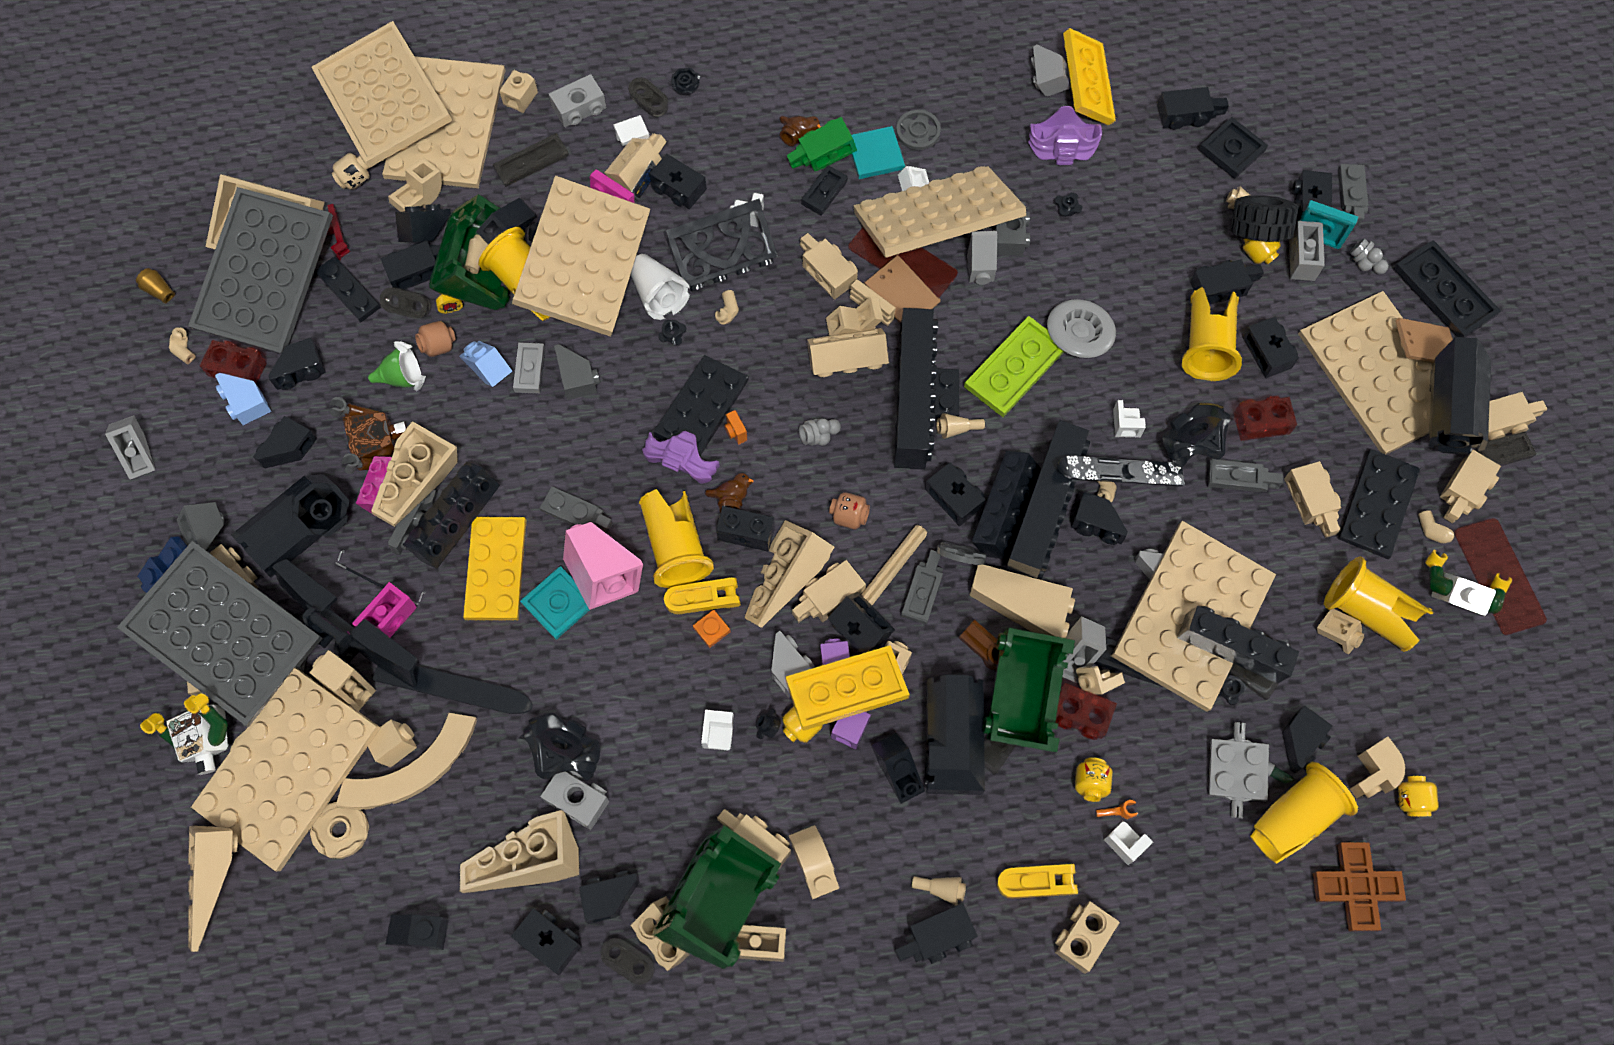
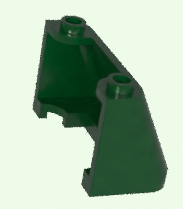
(449, 273)
(1027, 689)
(716, 897)

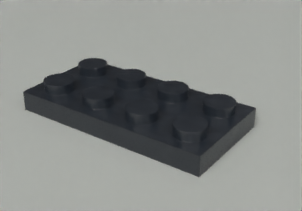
(1447, 289)
(702, 402)
(1379, 504)

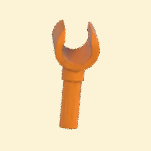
(1121, 810)

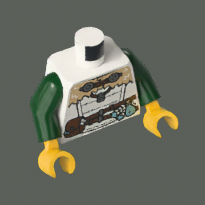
(1465, 592)
(194, 734)

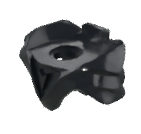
(1198, 432)
(561, 747)

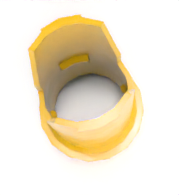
(507, 258)
(1212, 340)
(674, 541)
(1375, 603)
(1303, 813)

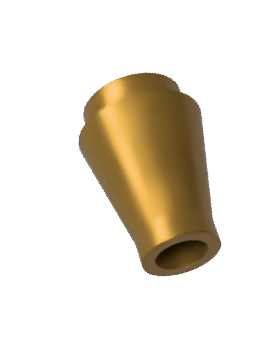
(153, 284)

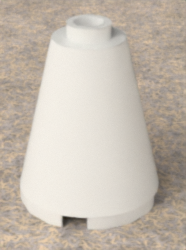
(658, 287)

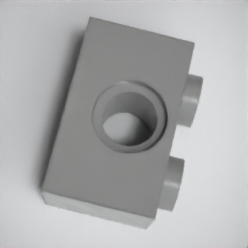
(577, 101)
(1306, 251)
(587, 810)

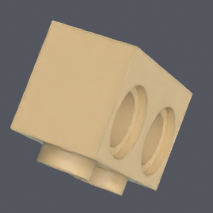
(644, 927)
(1092, 941)

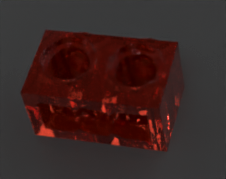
(235, 361)
(1266, 423)
(1084, 704)

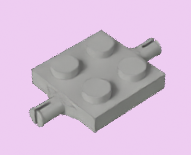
(1238, 770)

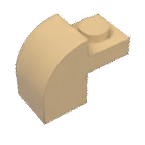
(421, 188)
(857, 319)
(1385, 767)
(814, 861)

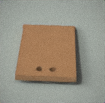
(901, 287)
(1422, 340)

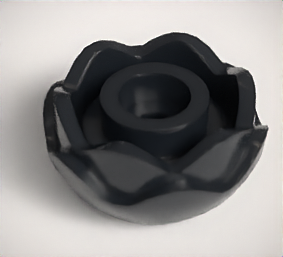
(685, 81)

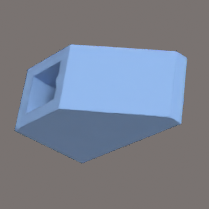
(485, 362)
(244, 398)

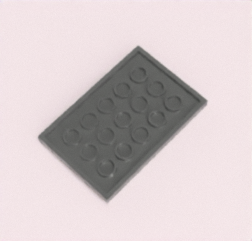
(260, 270)
(219, 633)

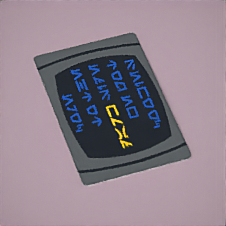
(643, 183)

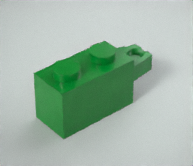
(823, 146)

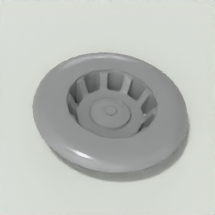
(1078, 334)

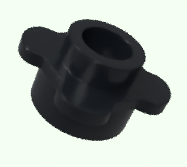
(1068, 210)
(672, 325)
(1238, 688)
(768, 724)

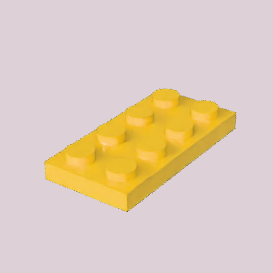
(1089, 77)
(495, 568)
(846, 687)

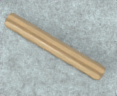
(894, 564)

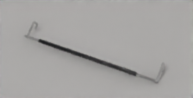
(368, 579)

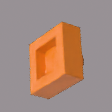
(735, 428)
(711, 628)

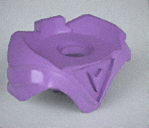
(1064, 137)
(680, 454)

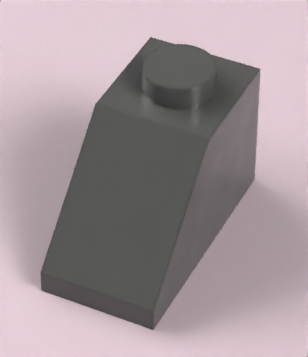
(576, 373)
(200, 524)

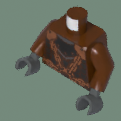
(367, 434)

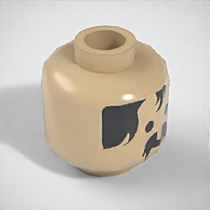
(350, 171)

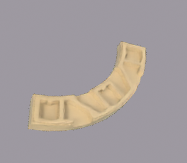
(416, 776)

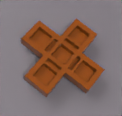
(1359, 887)

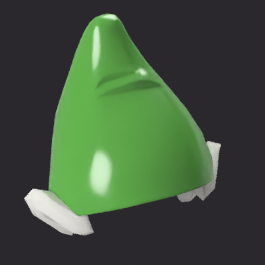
(399, 368)

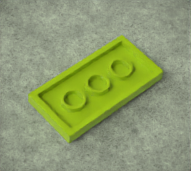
(1014, 367)

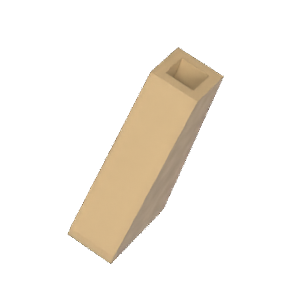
(1025, 600)

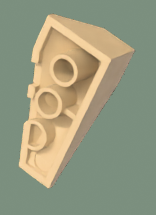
(415, 469)
(795, 562)
(532, 856)
(209, 859)

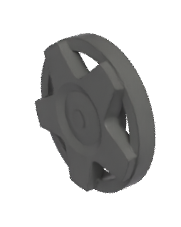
(918, 130)
(961, 553)

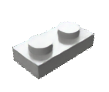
(529, 368)

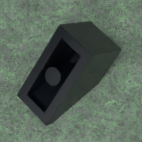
(417, 931)

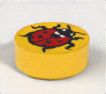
(448, 304)

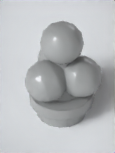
(1369, 257)
(818, 431)

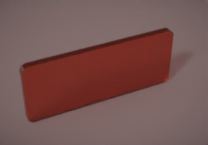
(929, 268)
(1491, 553)

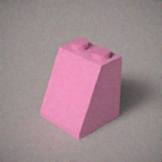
(600, 565)

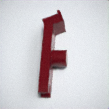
(340, 248)

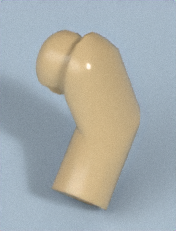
(730, 309)
(178, 345)
(1107, 490)
(1433, 530)

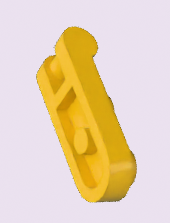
(702, 596)
(1037, 881)

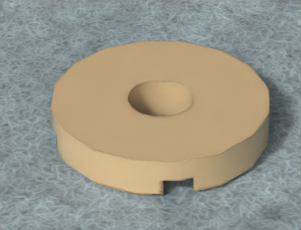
(345, 845)

